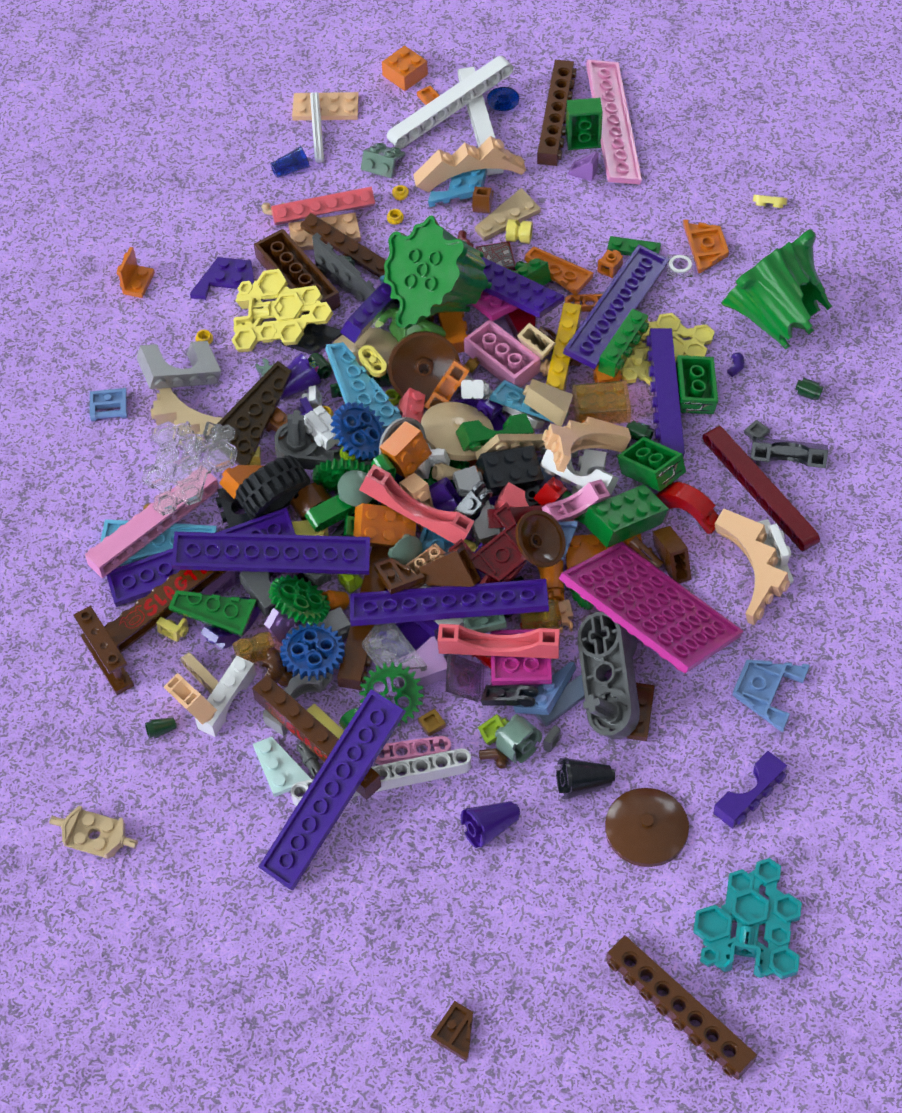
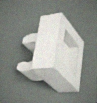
(314, 396)

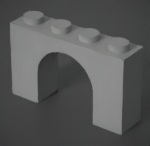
(162, 375)

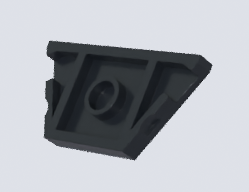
(316, 338)

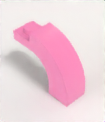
(578, 502)

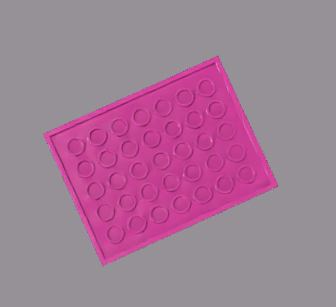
(651, 606)

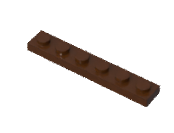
(344, 244)

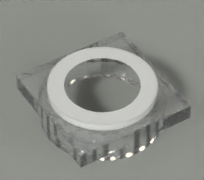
(680, 273)

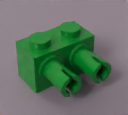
(535, 270)

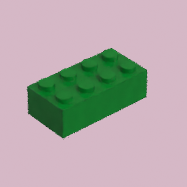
(625, 515)

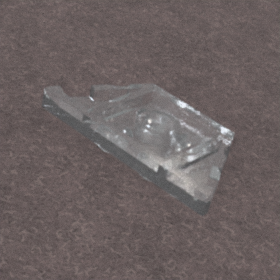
(388, 644)

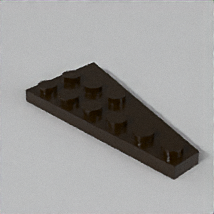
(255, 411)

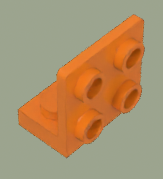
(132, 277)

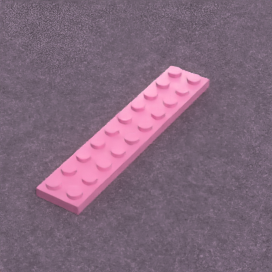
(617, 134)

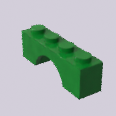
(475, 435)

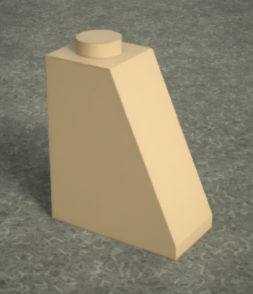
(536, 341)
(548, 401)

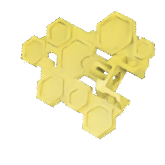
(285, 309)
(700, 335)

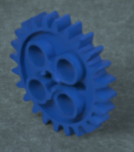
(357, 418)
(312, 651)

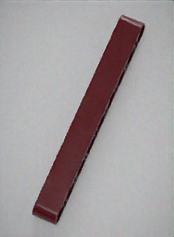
(761, 488)

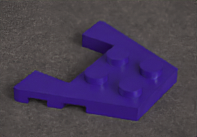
(224, 274)

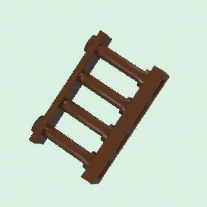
(103, 650)

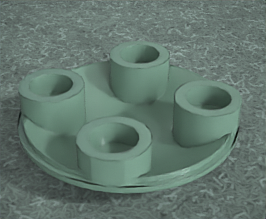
(349, 488)
(406, 549)

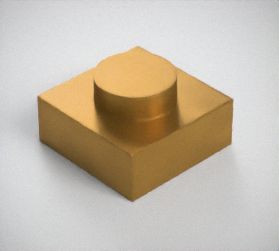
(431, 722)

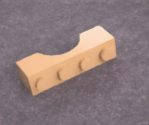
(190, 699)

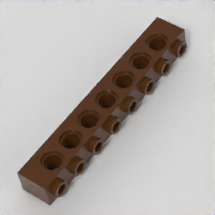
(555, 113)
(733, 1066)

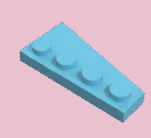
(513, 397)

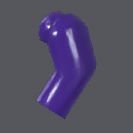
(738, 360)

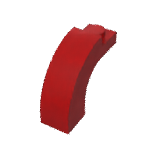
(692, 501)

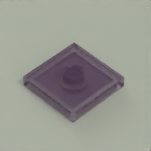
(464, 678)

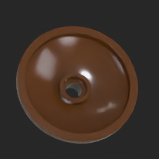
(540, 538)

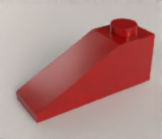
(550, 492)

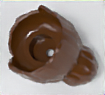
(275, 667)

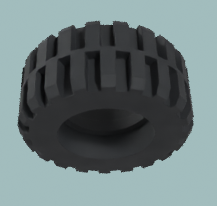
(272, 486)

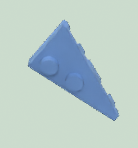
(549, 693)

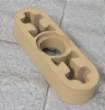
(199, 672)

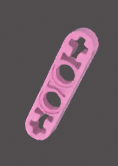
(411, 746)

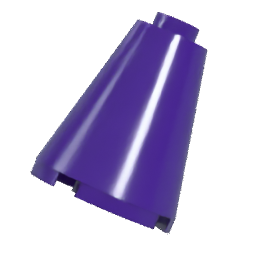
(302, 376)
(488, 821)

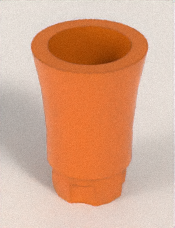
(555, 586)

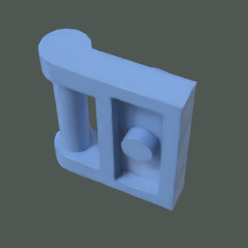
(108, 399)

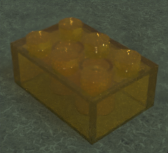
(602, 401)

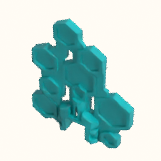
(751, 911)

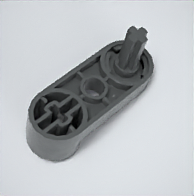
(294, 441)
(605, 647)

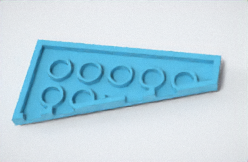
(358, 386)
(159, 544)

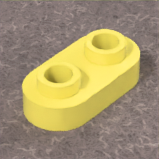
(777, 202)
(374, 362)

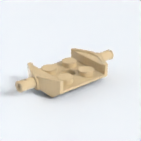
(82, 823)

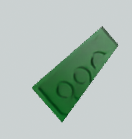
(218, 611)

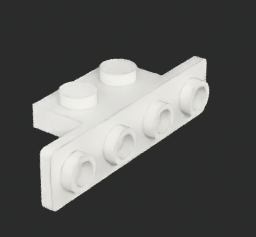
(776, 539)

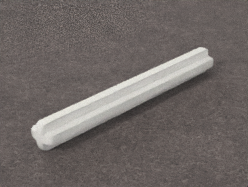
(317, 128)

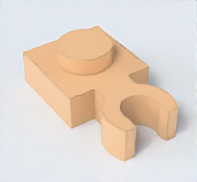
(566, 614)

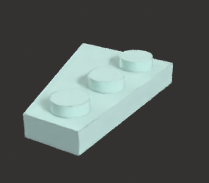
(278, 766)

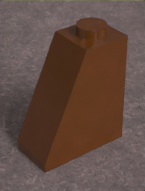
(673, 554)
(450, 569)

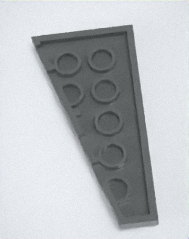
(341, 271)

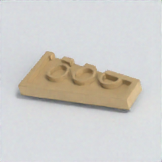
(518, 207)
(510, 441)

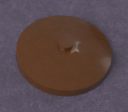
(420, 362)
(646, 827)

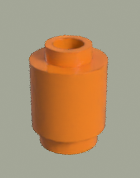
(337, 599)

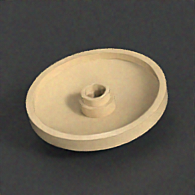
(378, 338)
(441, 425)

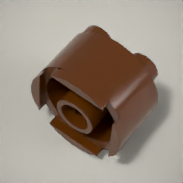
(308, 498)

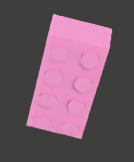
(502, 354)

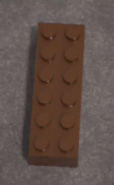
(282, 253)

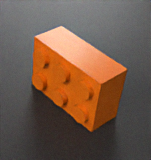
(382, 525)

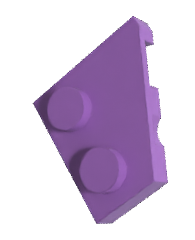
(279, 624)

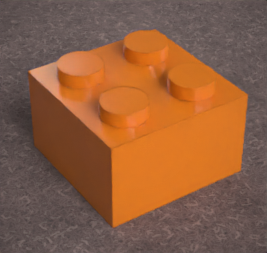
(404, 68)
(406, 449)

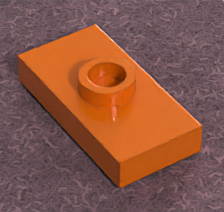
(427, 94)

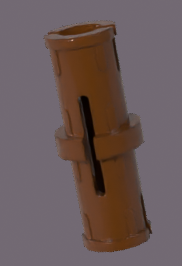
(636, 544)

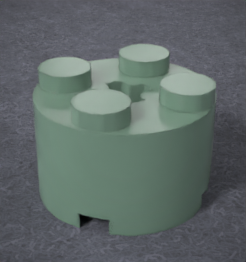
(518, 739)

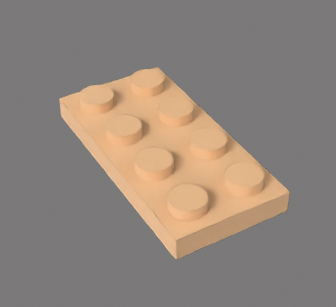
(332, 106)
(345, 223)

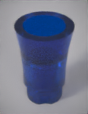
(290, 163)

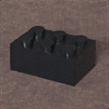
(513, 465)

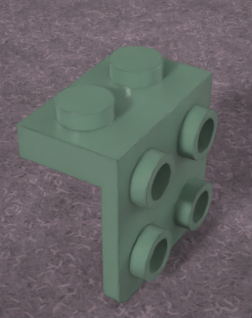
(381, 159)

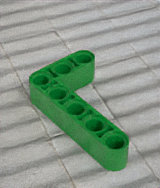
(334, 509)

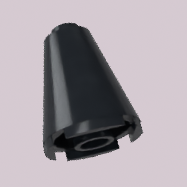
(582, 777)

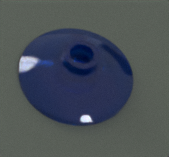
(503, 99)

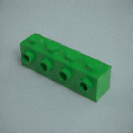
(623, 343)

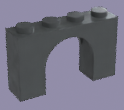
(258, 585)

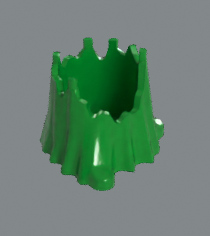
(432, 273)
(781, 290)

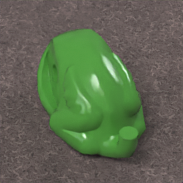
(400, 333)

